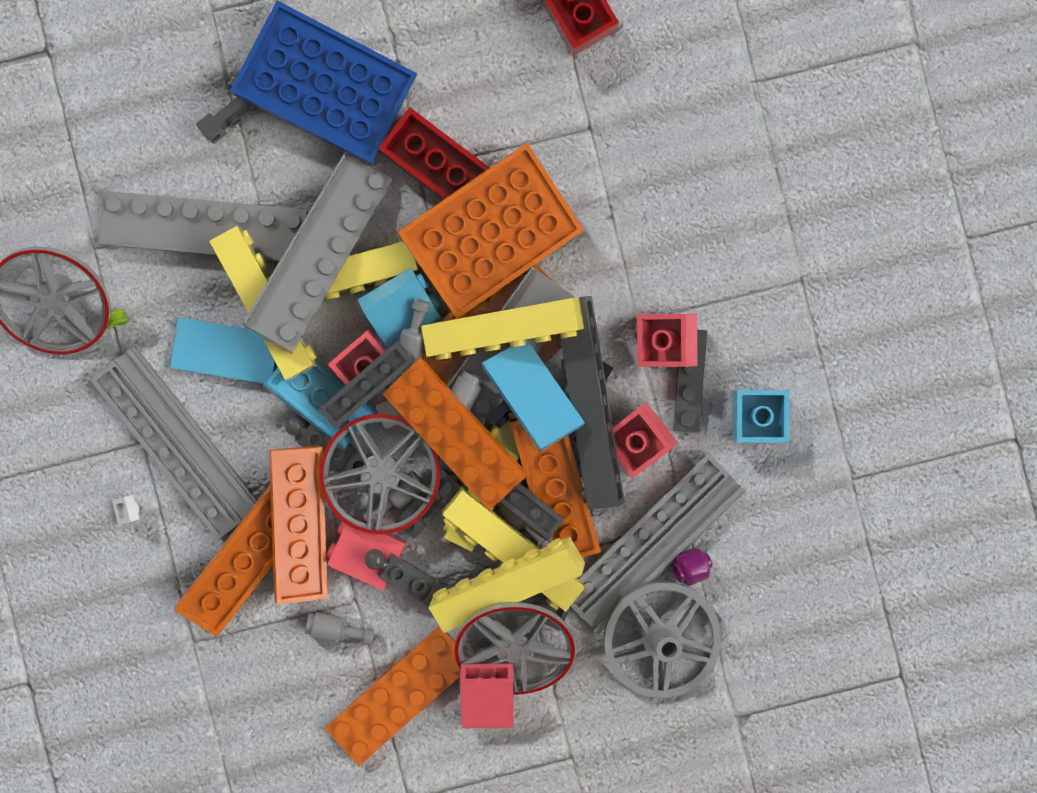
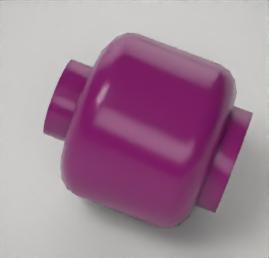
(692, 566)

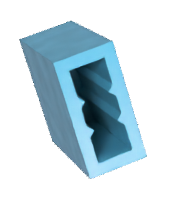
(390, 305)

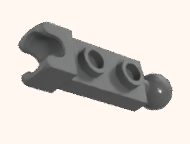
(214, 126)
(311, 436)
(447, 489)
(404, 576)

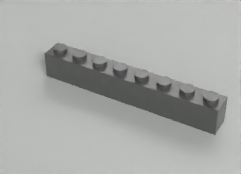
(589, 397)

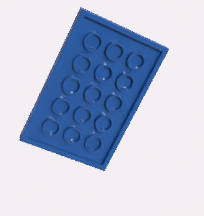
(323, 82)

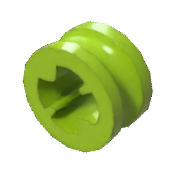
(117, 319)

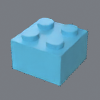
(760, 416)

